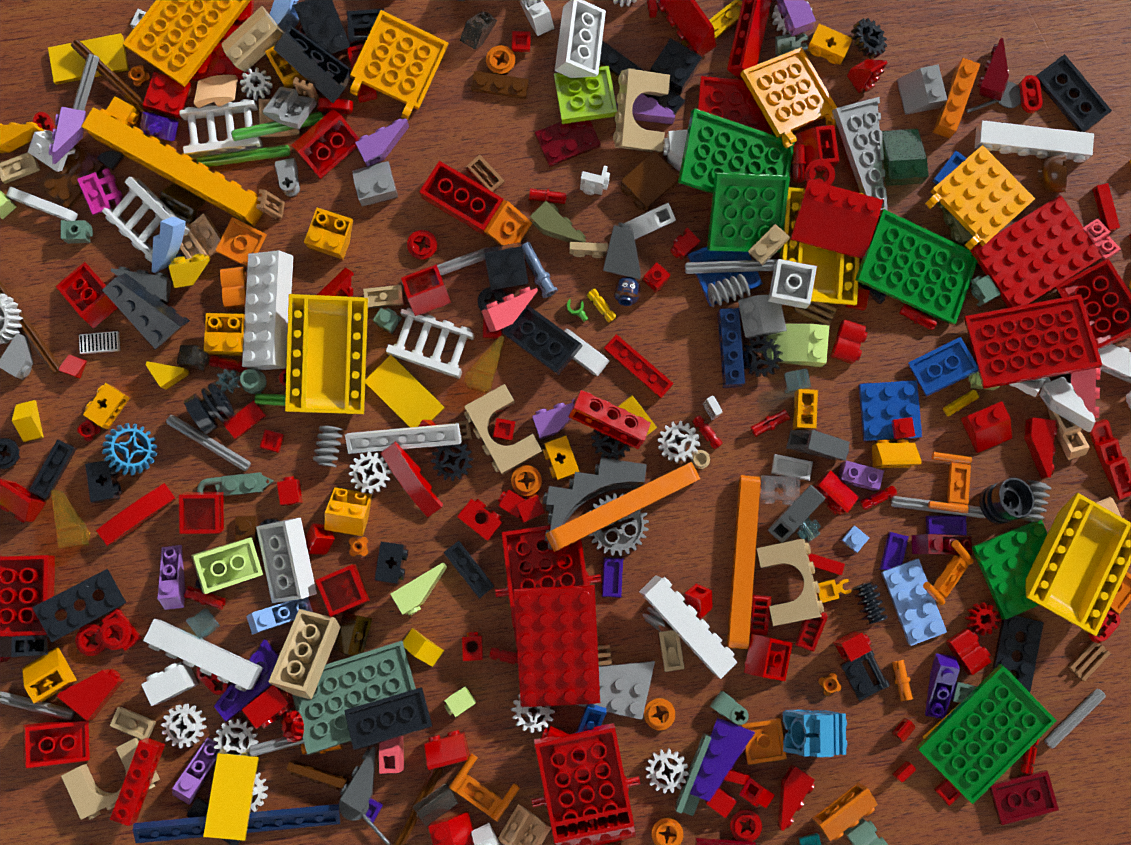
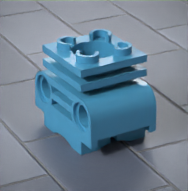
(815, 733)

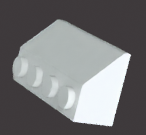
(580, 39)
(286, 560)

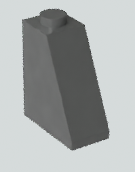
(622, 252)
(818, 444)

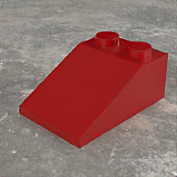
(86, 295)
(55, 743)

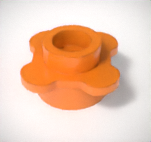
(135, 71)
(363, 546)
(827, 690)

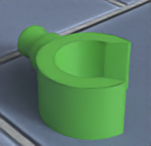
(581, 314)

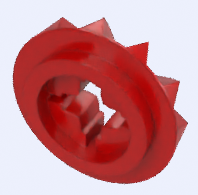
(820, 165)
(418, 237)
(107, 630)
(82, 640)
(294, 731)
(744, 816)

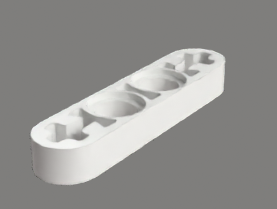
(41, 204)

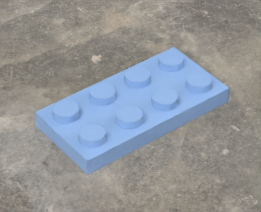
(912, 603)

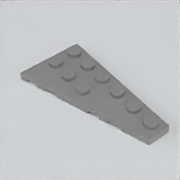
(864, 145)
(625, 688)

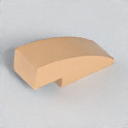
(1069, 436)

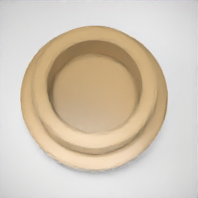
(700, 459)

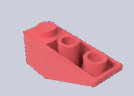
(506, 312)
(1085, 387)
(391, 756)

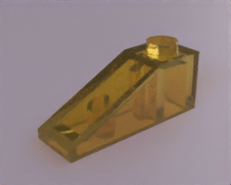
(484, 370)
(69, 525)

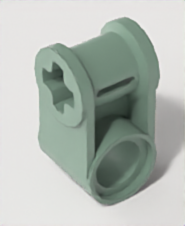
(727, 707)

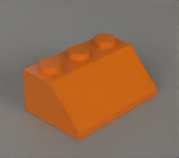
(845, 811)

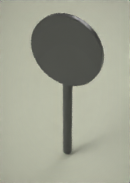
(1010, 99)
(352, 814)

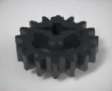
(869, 38)
(766, 350)
(613, 448)
(455, 468)

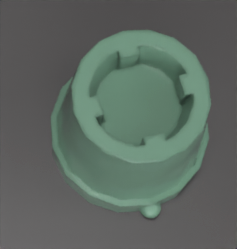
(253, 381)

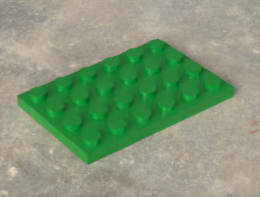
(728, 147)
(917, 267)
(986, 733)

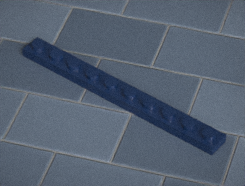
(258, 822)

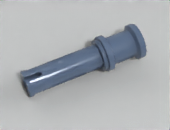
(541, 277)

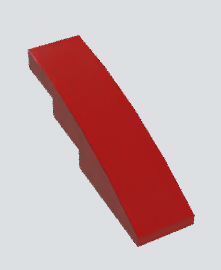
(1111, 458)
(411, 480)
(135, 514)

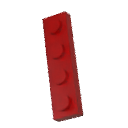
(638, 366)

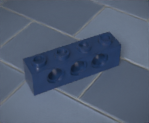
(731, 348)

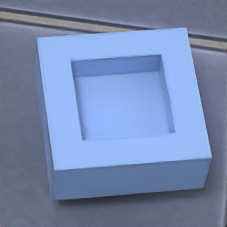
(855, 539)

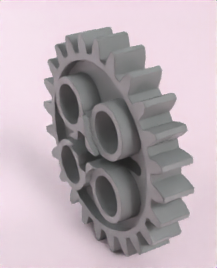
(623, 540)

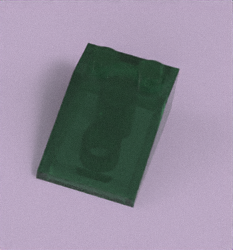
(904, 157)

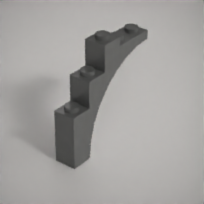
(608, 476)

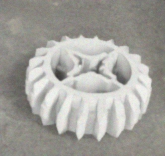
(8, 319)

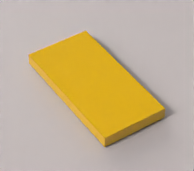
(69, 65)
(403, 393)
(231, 797)

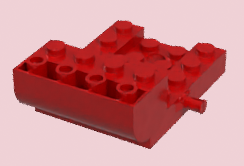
(539, 569)
(589, 794)

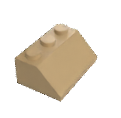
(252, 39)

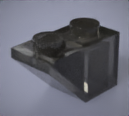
(477, 29)
(192, 357)

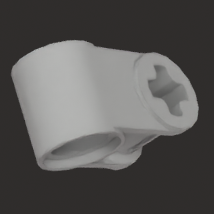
(288, 174)

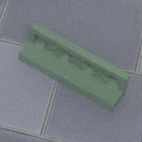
(686, 802)

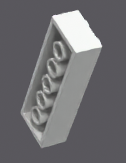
(267, 310)

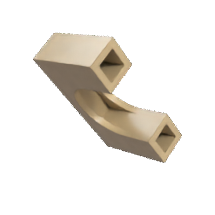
(628, 132)
(481, 412)
(807, 604)
(87, 795)

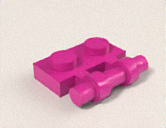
(94, 192)

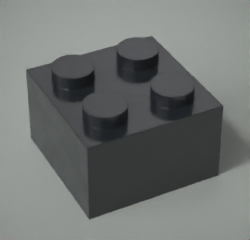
(678, 63)
(506, 266)

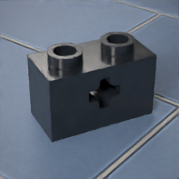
(97, 473)
(383, 569)
(23, 645)

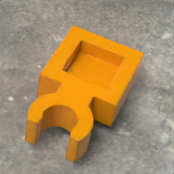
(829, 590)

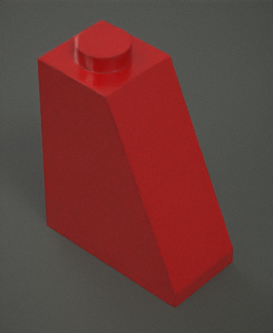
(92, 693)

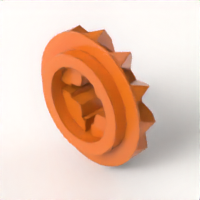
(498, 52)
(532, 473)
(667, 718)
(674, 827)

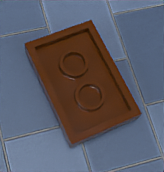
(64, 184)

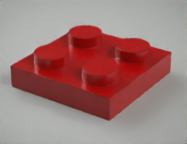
(166, 95)

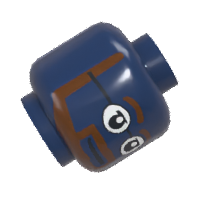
(627, 291)

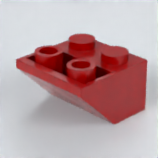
(819, 144)
(836, 493)

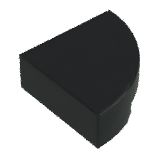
(111, 158)

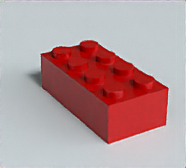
(460, 197)

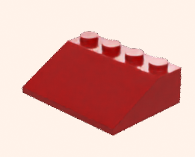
(691, 24)
(836, 219)
(1105, 301)
(24, 584)

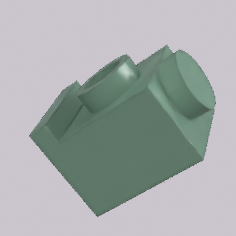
(81, 236)
(983, 289)
(387, 320)

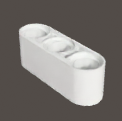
(589, 357)

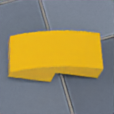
(635, 408)

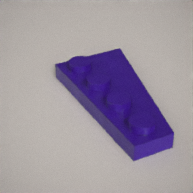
(235, 700)
(722, 752)

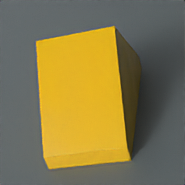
(166, 375)
(27, 421)
(422, 647)

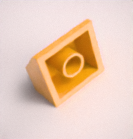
(895, 454)

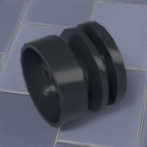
(209, 408)
(1006, 501)

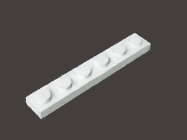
(406, 438)

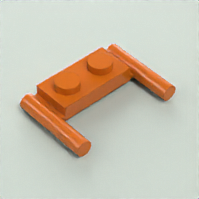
(957, 483)
(951, 574)
(479, 794)

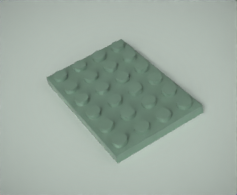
(348, 685)

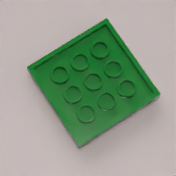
(745, 209)
(1007, 563)

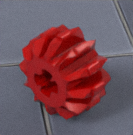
(975, 621)

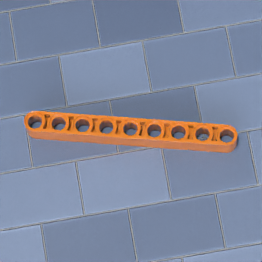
(622, 507)
(743, 562)

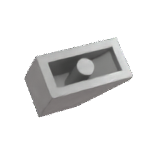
(17, 357)

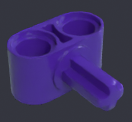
(158, 126)

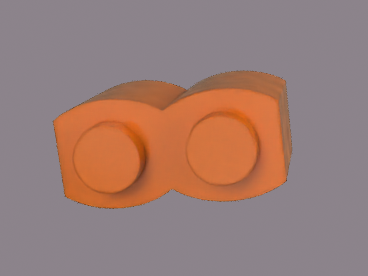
(233, 287)

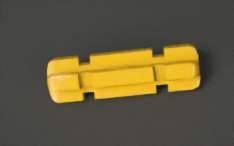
(601, 305)
(960, 403)

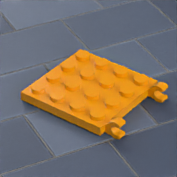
(398, 61)
(789, 94)
(981, 196)

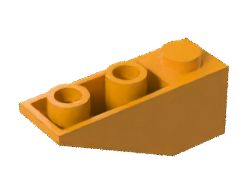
(16, 135)

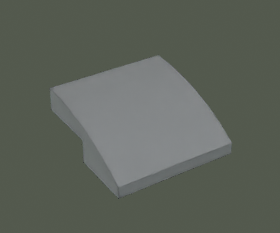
(289, 108)

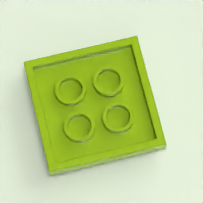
(585, 97)

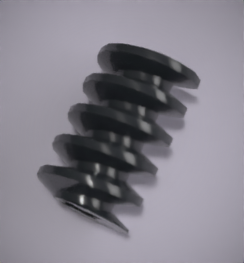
(870, 603)

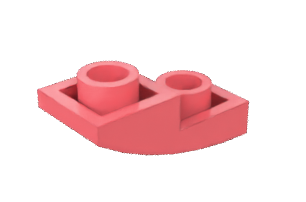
(1100, 236)

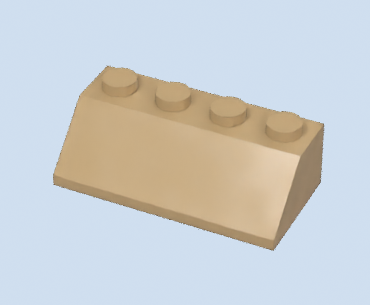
(305, 653)

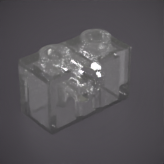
(789, 485)

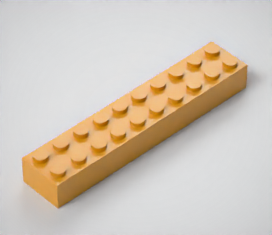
(173, 166)

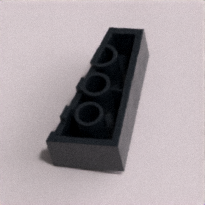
(313, 63)
(144, 310)

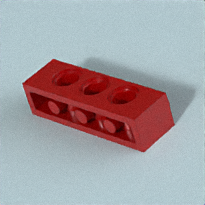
(599, 419)
(137, 781)

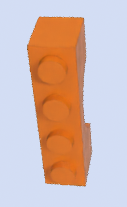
(957, 98)

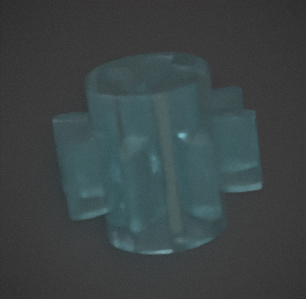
(224, 378)
(808, 529)

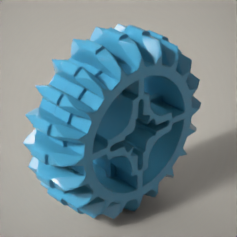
(122, 448)

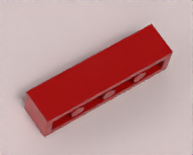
(1106, 207)
(826, 564)

